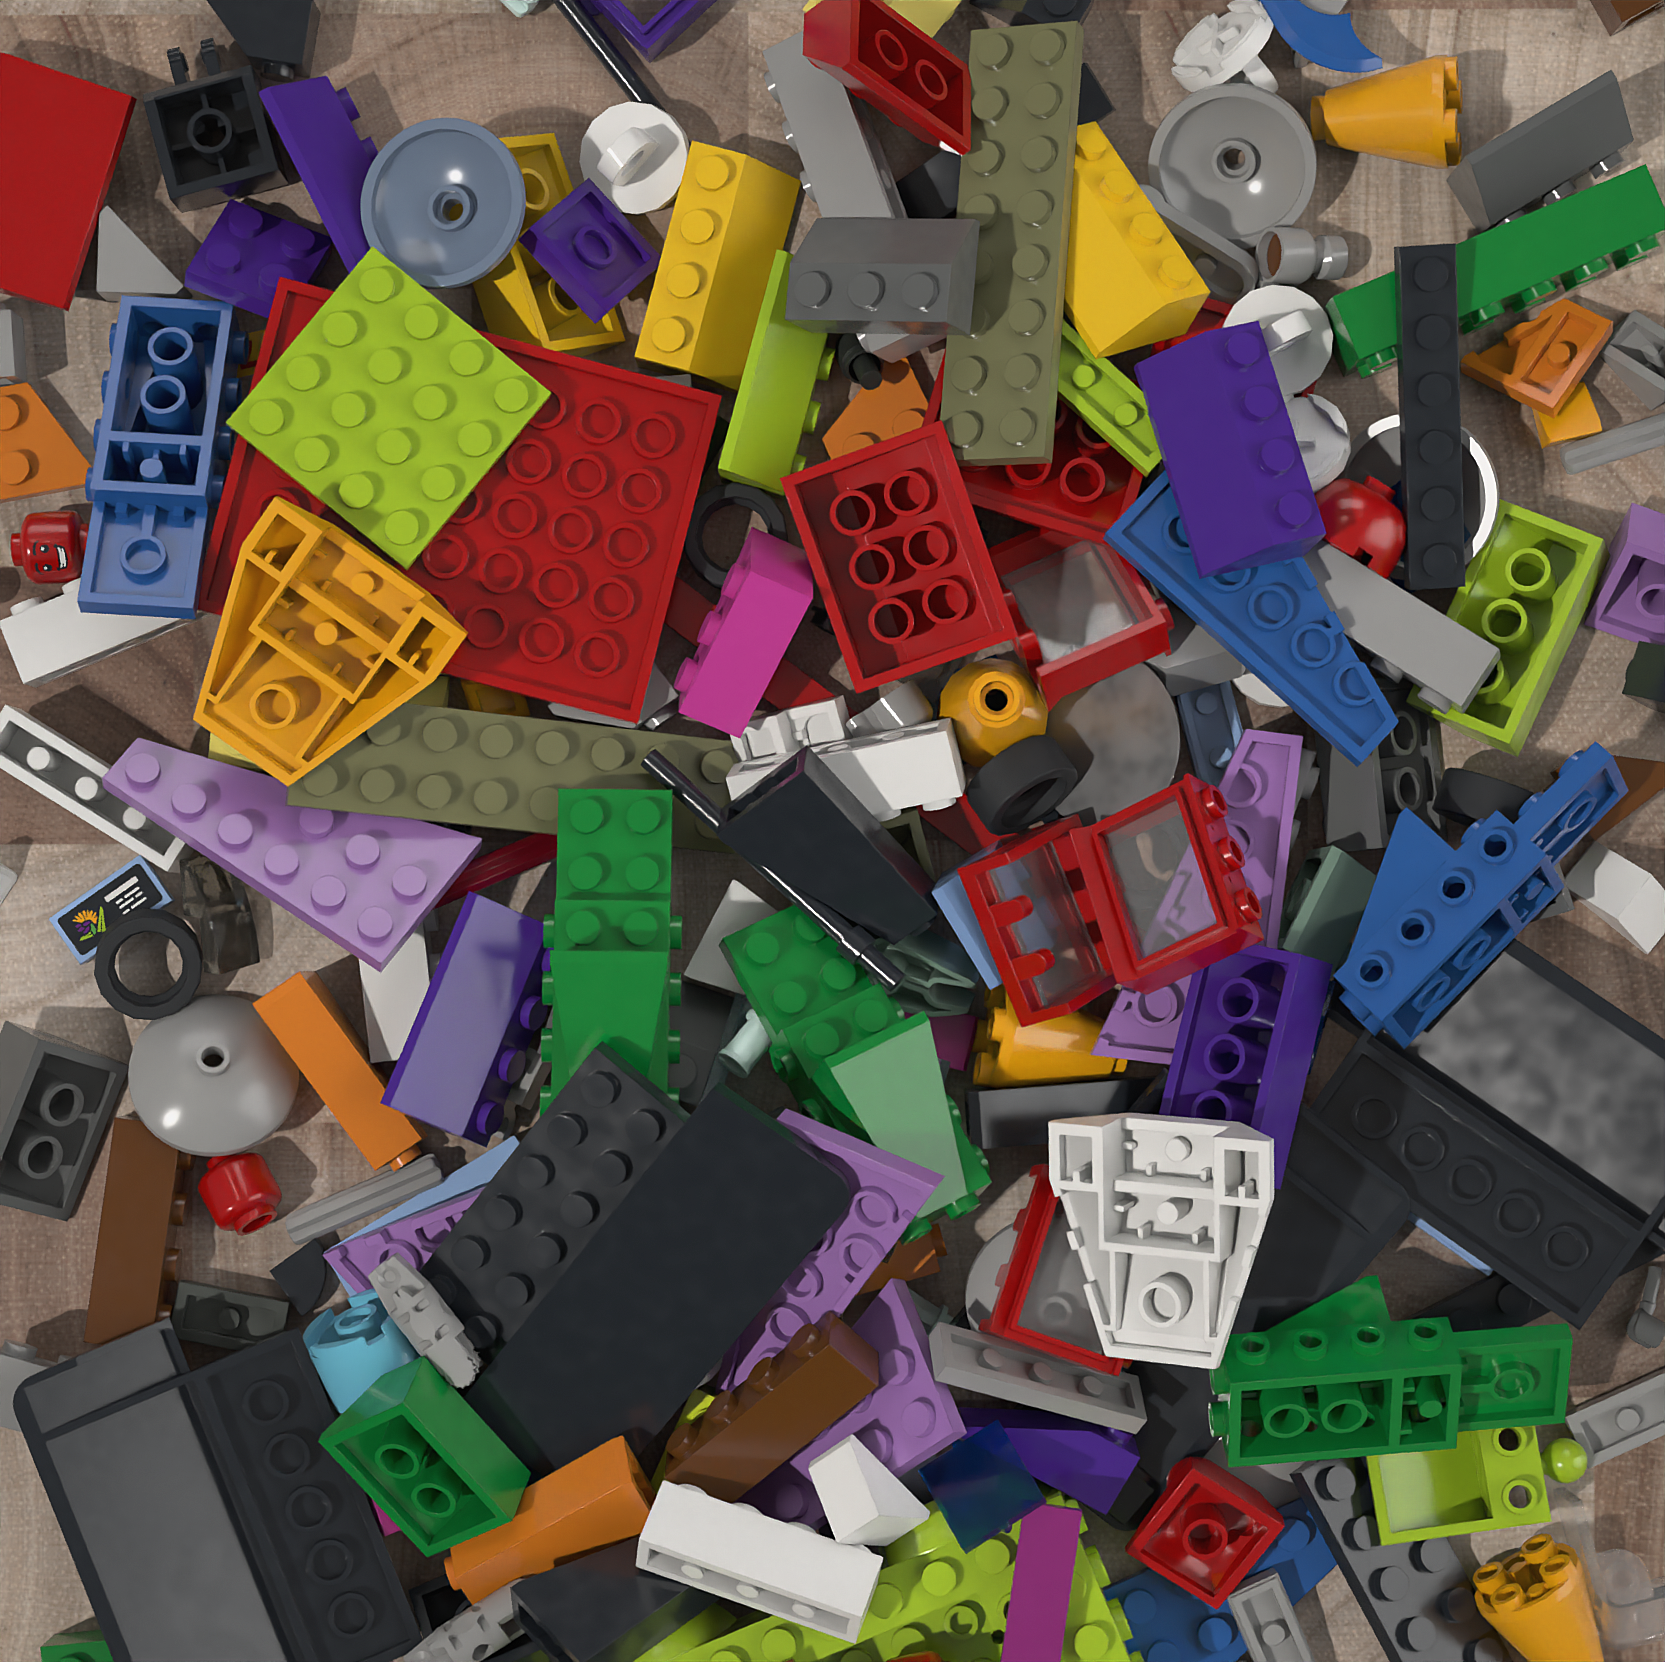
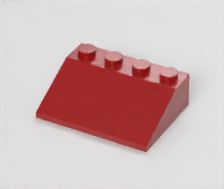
(54, 175)
(1074, 495)
(899, 557)

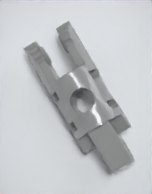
(425, 1320)
(473, 1632)

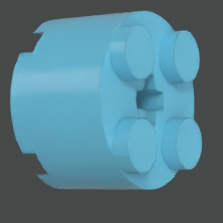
(356, 1348)

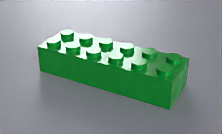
(1512, 266)

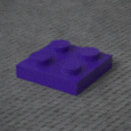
(591, 250)
(250, 252)

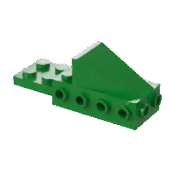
(612, 936)
(856, 1056)
(1364, 1385)

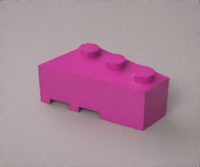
(746, 633)

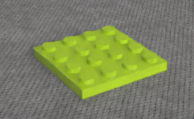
(389, 408)

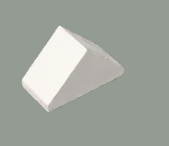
(1619, 895)
(863, 1496)

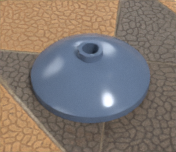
(420, 181)

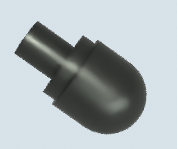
(858, 364)

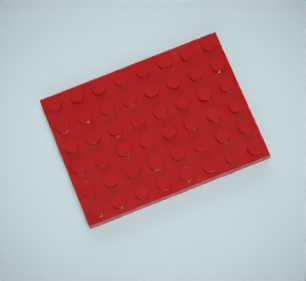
(558, 549)

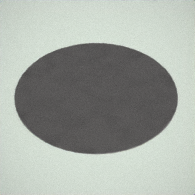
(1120, 741)

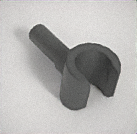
(1642, 1326)

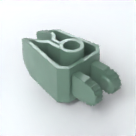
(933, 971)

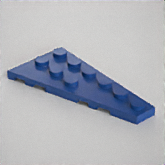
(1266, 620)
(1182, 1628)

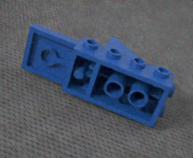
(160, 454)
(1436, 899)

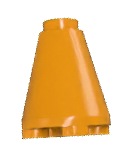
(1396, 114)
(987, 732)
(1039, 1052)
(1540, 1602)

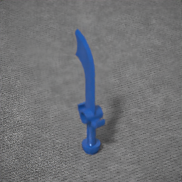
(1321, 37)

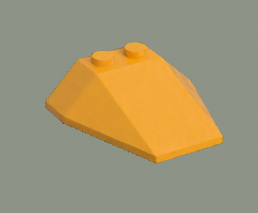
(316, 644)

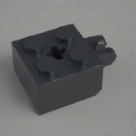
(184, 122)

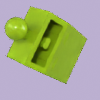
(1468, 1486)

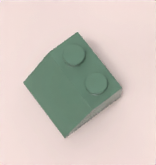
(1325, 906)

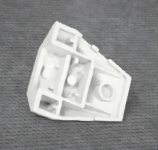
(1163, 1226)

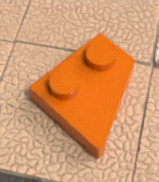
(1542, 357)
(879, 413)
(35, 448)

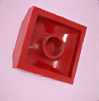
(1205, 1530)

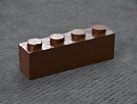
(137, 1232)
(774, 1410)

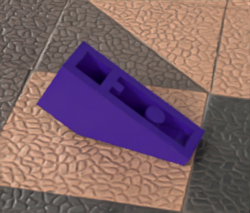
(1064, 1451)

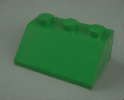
(427, 1458)

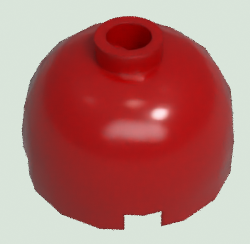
(1363, 522)

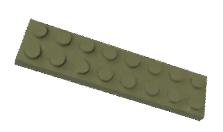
(1019, 187)
(505, 770)

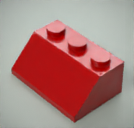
(893, 69)

